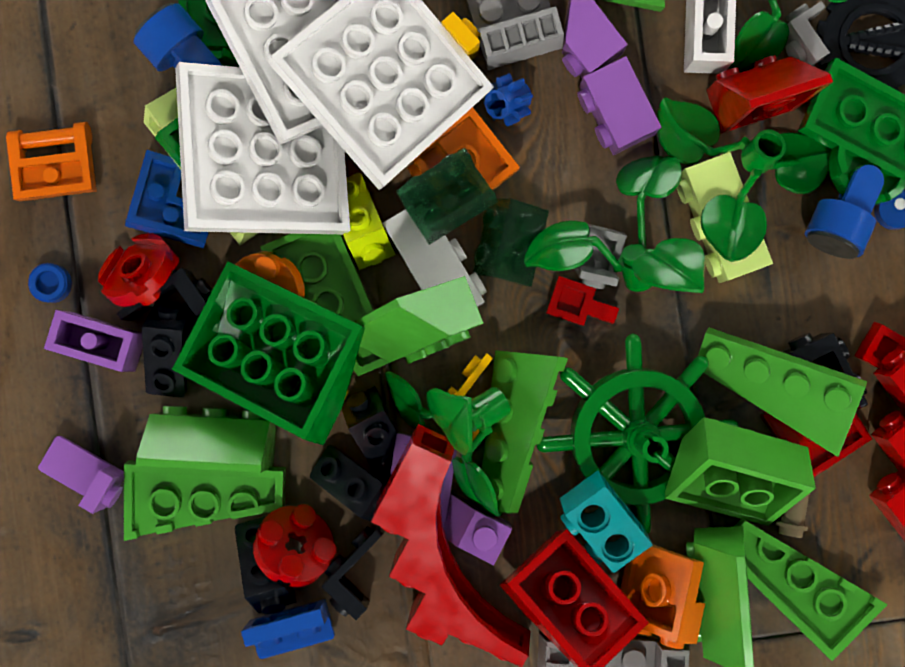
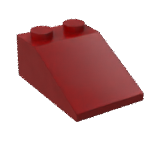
(764, 91)
(574, 602)

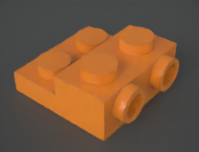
(485, 150)
(665, 593)

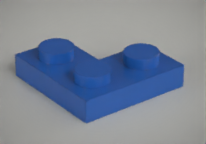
(155, 202)

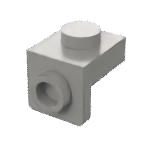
(803, 41)
(598, 270)

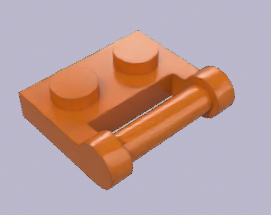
(51, 174)

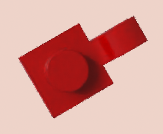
(575, 301)

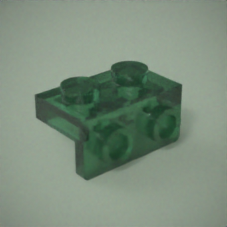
(446, 196)
(505, 240)

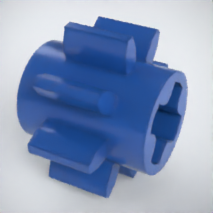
(508, 100)

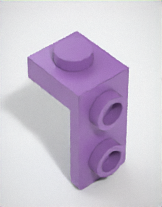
(83, 473)

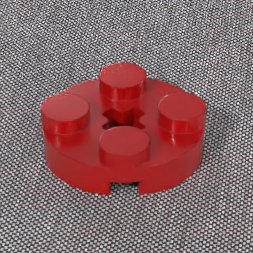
(138, 271)
(289, 566)

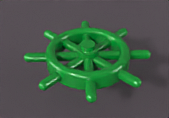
(637, 434)

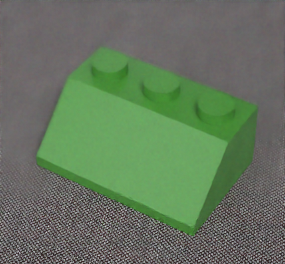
(421, 322)
(207, 441)
(739, 472)
(724, 590)

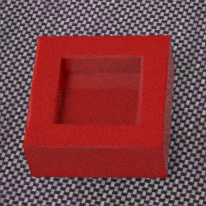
(878, 343)

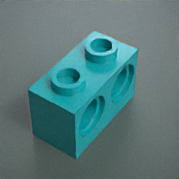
(609, 519)

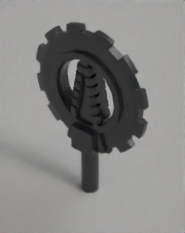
(879, 41)

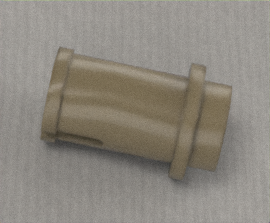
(793, 520)

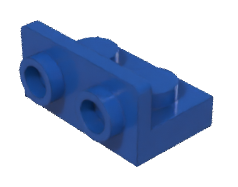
(289, 629)

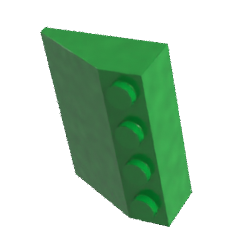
(272, 353)

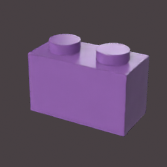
(618, 106)
(94, 341)

